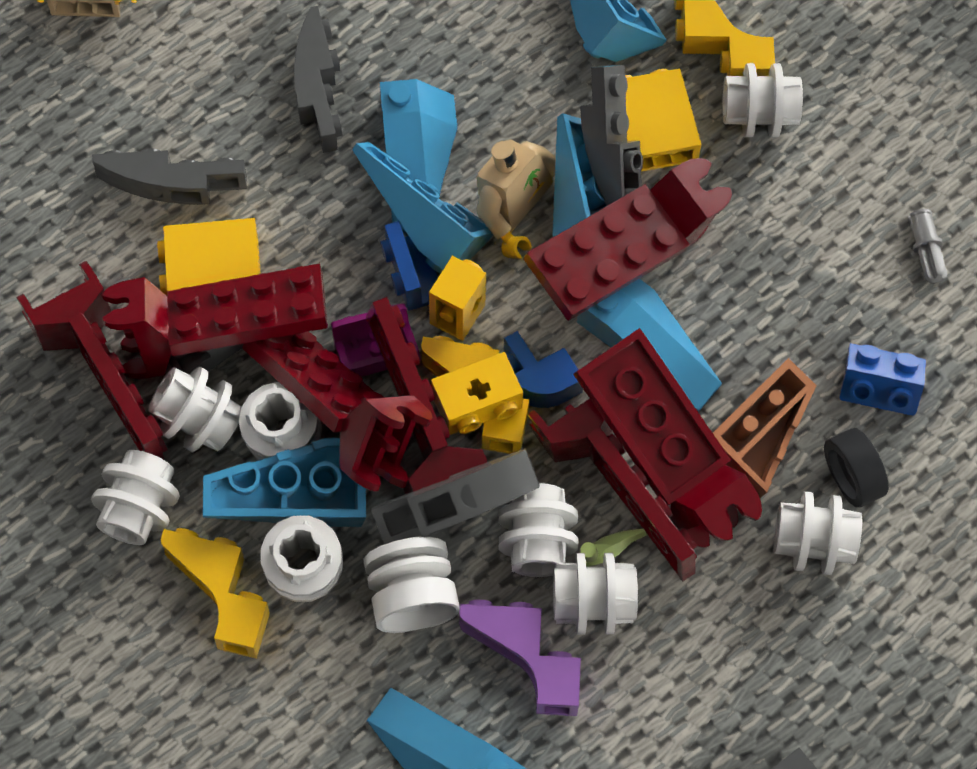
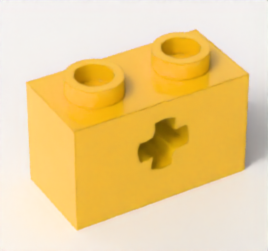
(457, 297)
(489, 379)

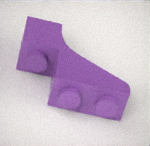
(516, 635)

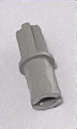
(928, 245)

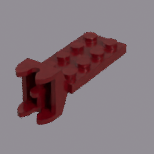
(627, 238)
(213, 315)
(76, 322)
(400, 360)
(370, 426)
(586, 434)
(668, 440)

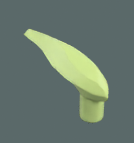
(612, 543)

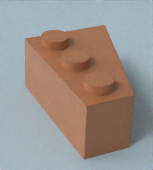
(764, 423)

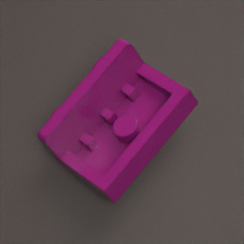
(357, 345)

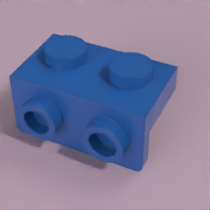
(412, 274)
(883, 379)

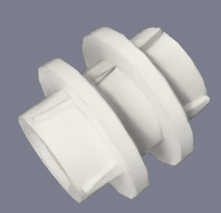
(762, 100)
(199, 411)
(263, 412)
(135, 497)
(538, 531)
(817, 533)
(286, 541)
(595, 593)

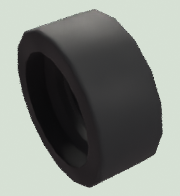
(856, 467)

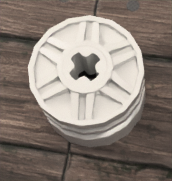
(411, 584)

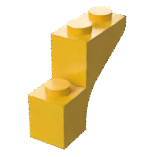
(708, 31)
(445, 355)
(216, 571)

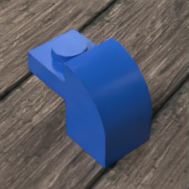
(545, 381)

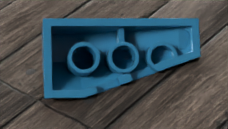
(615, 28)
(418, 129)
(575, 186)
(432, 225)
(642, 308)
(287, 485)
(429, 741)

